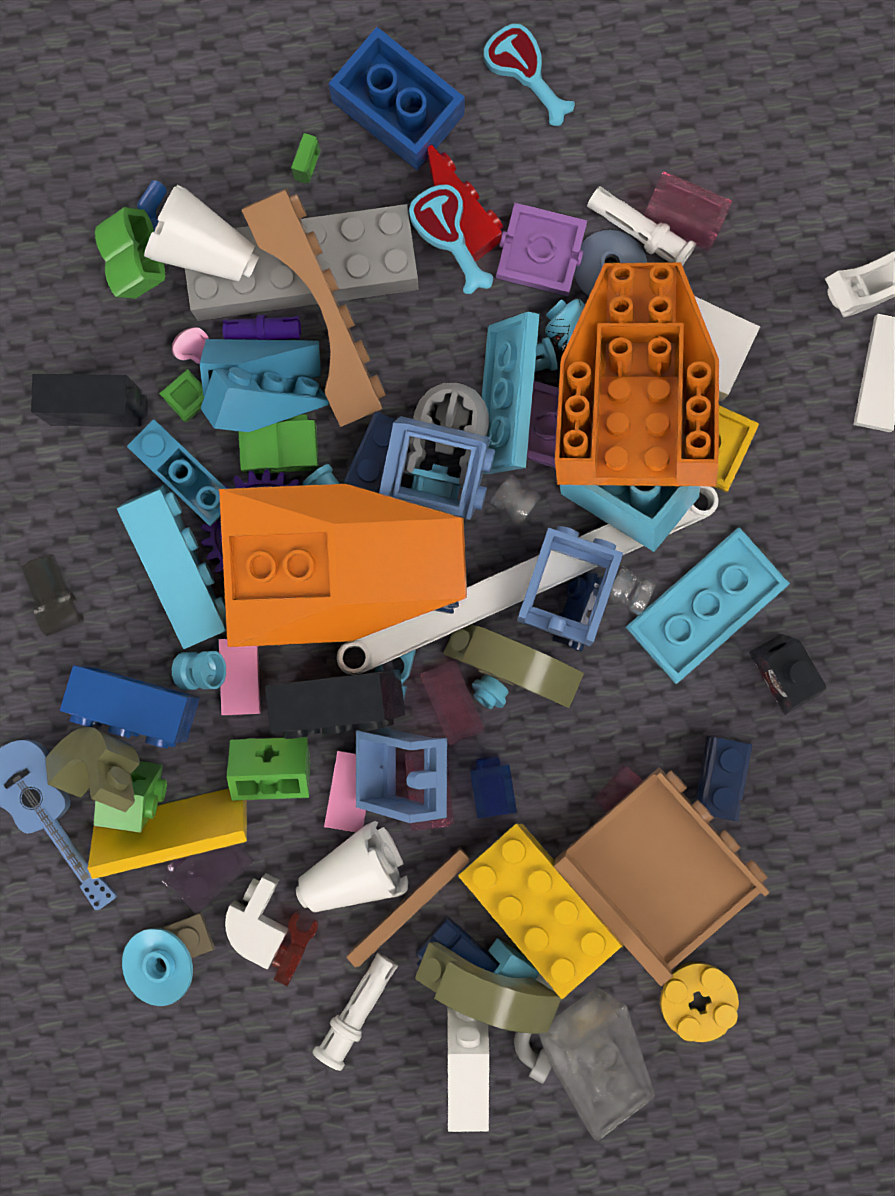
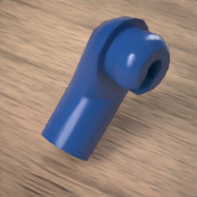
(151, 199)

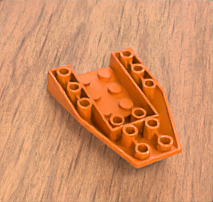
(639, 384)
(333, 563)

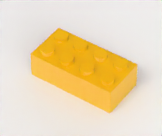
(540, 910)

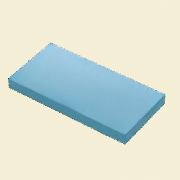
(509, 388)
(707, 605)

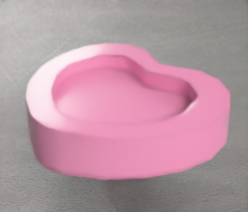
(189, 344)

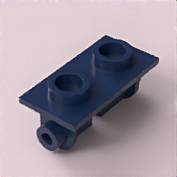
(581, 598)

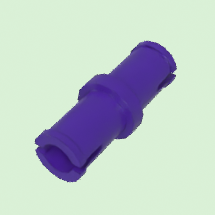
(263, 328)

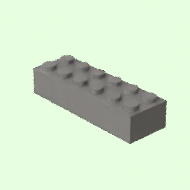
(364, 249)

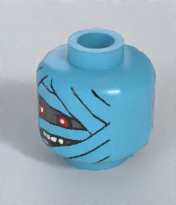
(563, 321)

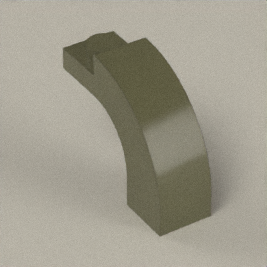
(515, 663)
(96, 762)
(490, 998)

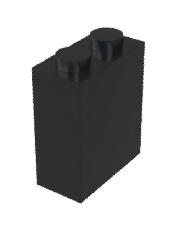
(88, 400)

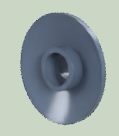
(599, 248)

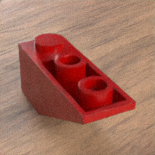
(480, 228)

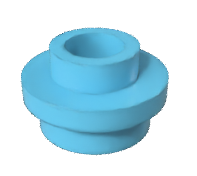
(490, 692)

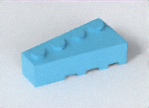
(173, 565)

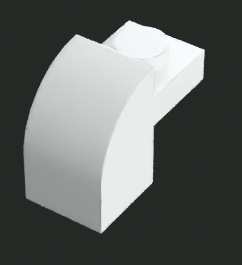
(250, 931)

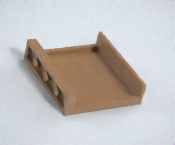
(660, 873)

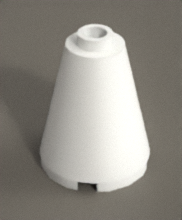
(199, 239)
(354, 872)

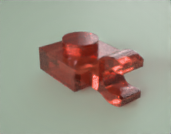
(288, 957)

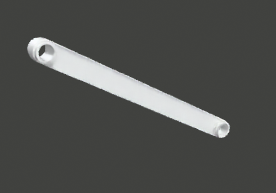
(495, 595)

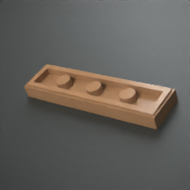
(408, 907)

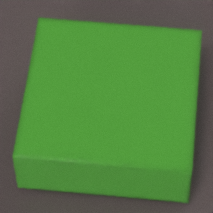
(306, 158)
(184, 395)

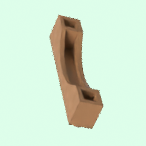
(280, 231)

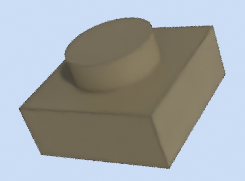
(193, 933)

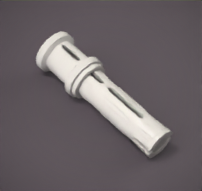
(655, 236)
(347, 1026)

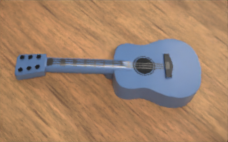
(40, 806)

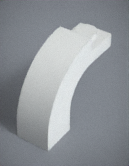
(863, 286)

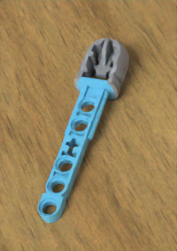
(453, 406)

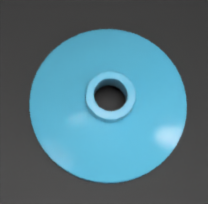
(145, 974)

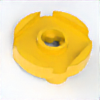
(716, 1017)

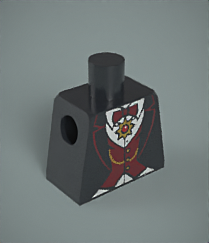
(788, 672)

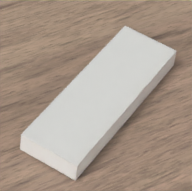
(877, 390)

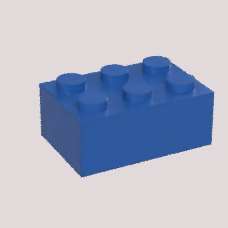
(396, 98)
(129, 706)

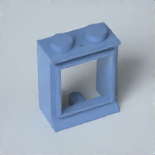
(479, 461)
(600, 553)
(378, 775)

